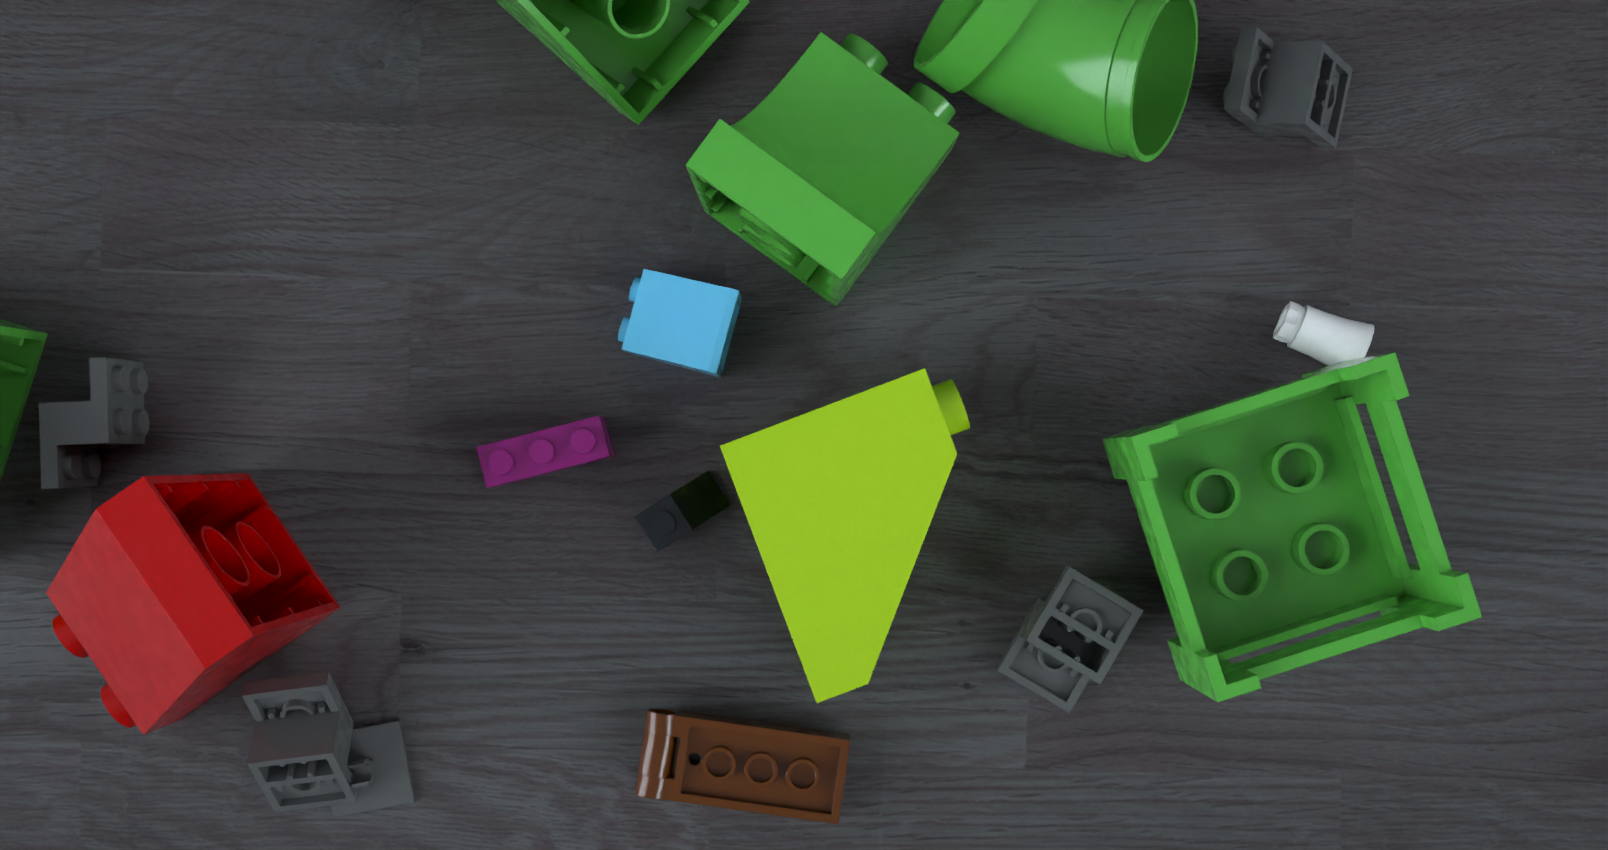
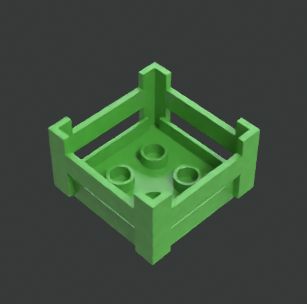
(1281, 526)

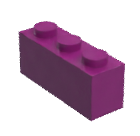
(545, 451)

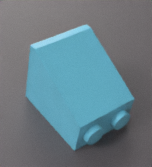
(680, 321)

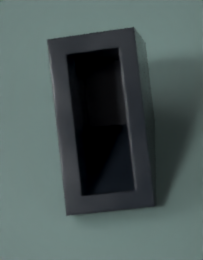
(682, 511)

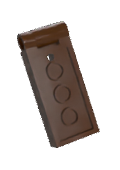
(743, 765)

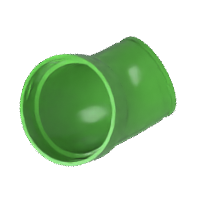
(1070, 69)

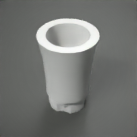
(1323, 334)

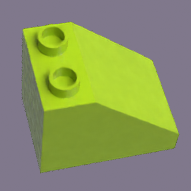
(844, 513)

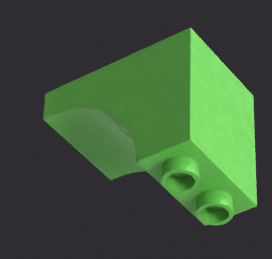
(825, 163)

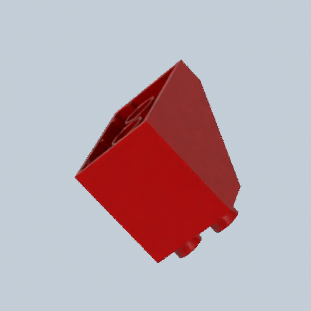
(183, 593)

